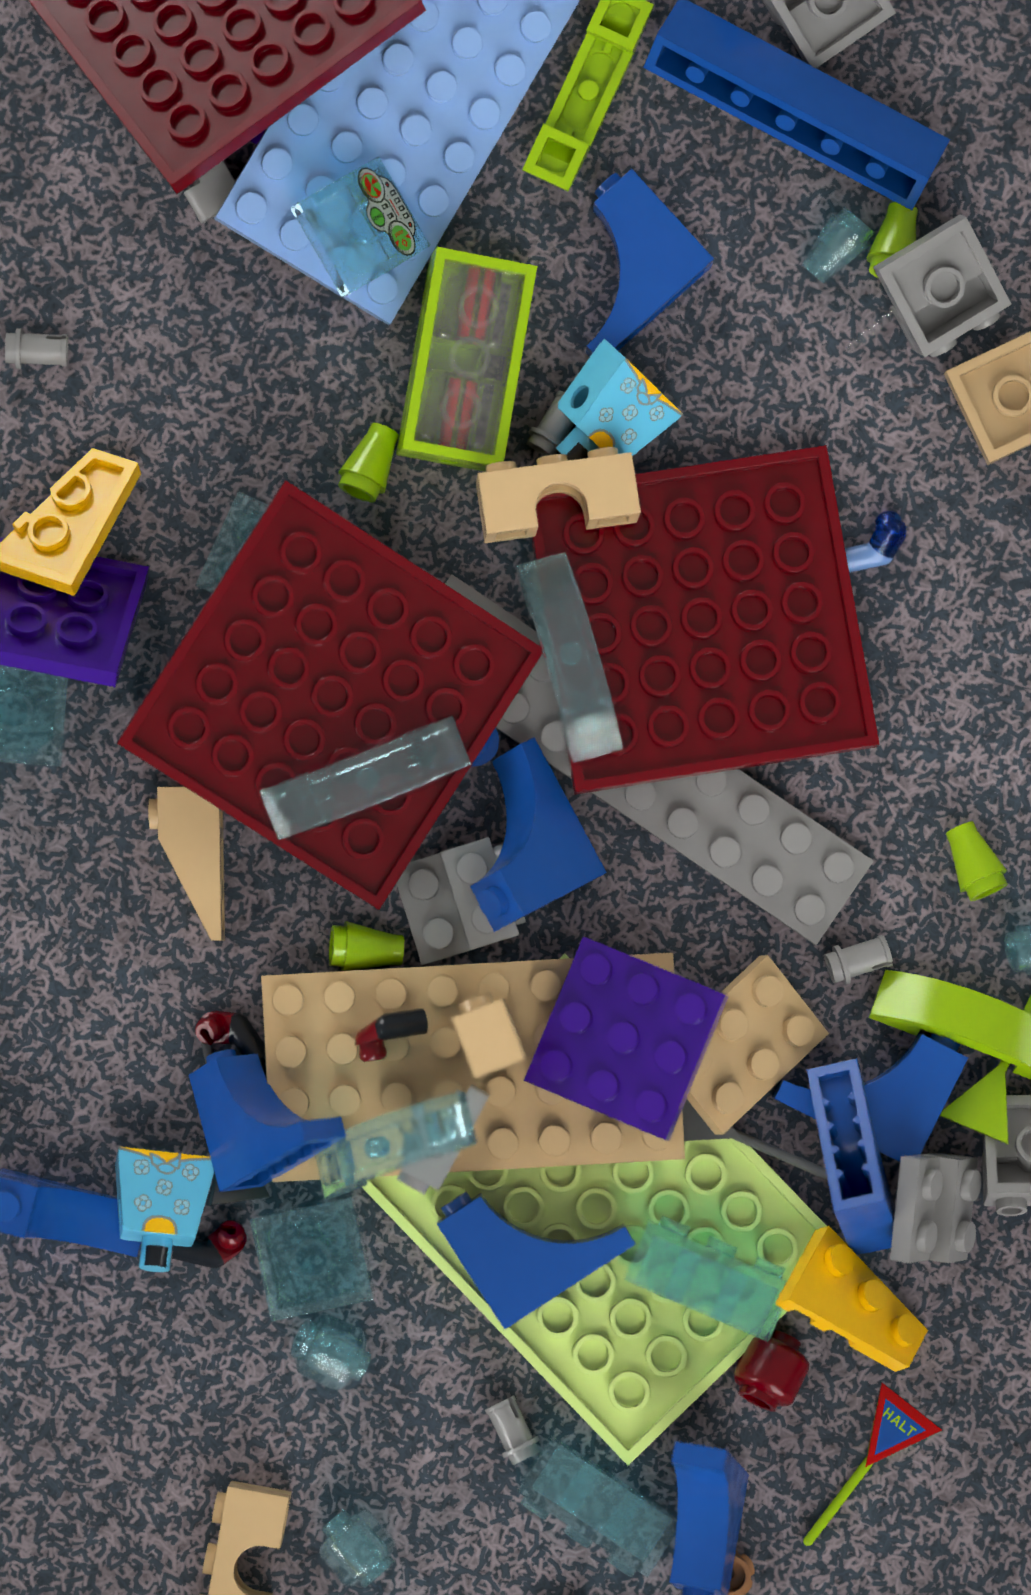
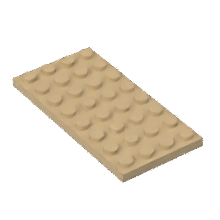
(319, 1072)

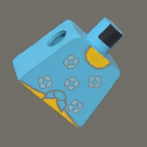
(613, 406)
(160, 1201)

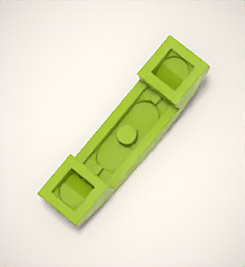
(588, 91)
(957, 1013)

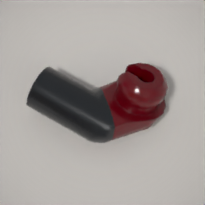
(389, 1027)
(230, 1029)
(216, 1248)

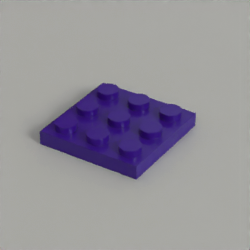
(69, 634)
(626, 1038)

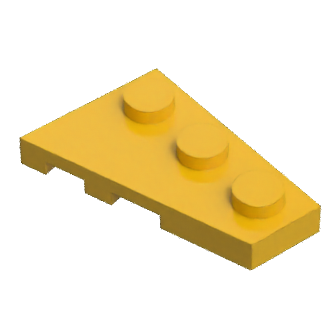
(69, 528)
(848, 1298)

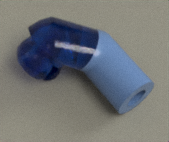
(882, 546)

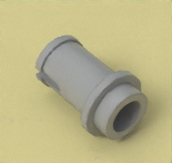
(36, 349)
(551, 429)
(857, 959)
(512, 1430)

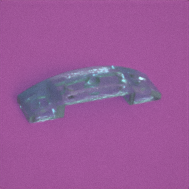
(570, 657)
(365, 778)
(396, 1141)

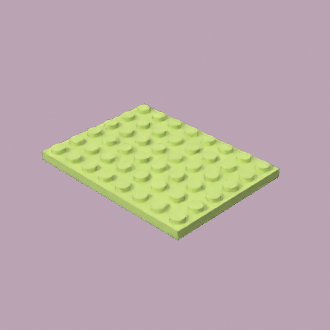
(605, 1343)

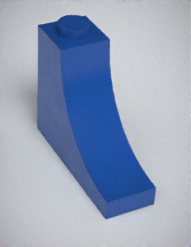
(653, 254)
(543, 842)
(903, 1098)
(249, 1127)
(852, 1156)
(60, 1212)
(520, 1268)
(708, 1518)

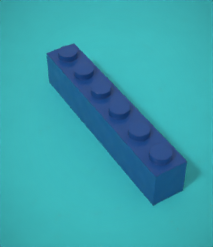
(795, 103)

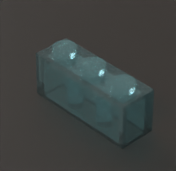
(707, 1277)
(597, 1507)

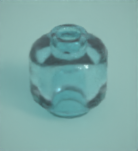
(330, 1351)
(357, 1548)

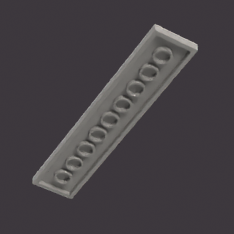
(712, 819)

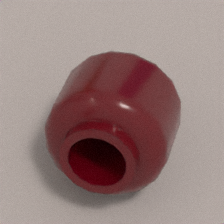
(771, 1371)

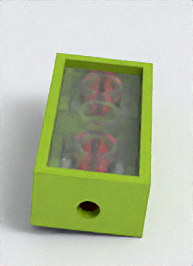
(466, 359)

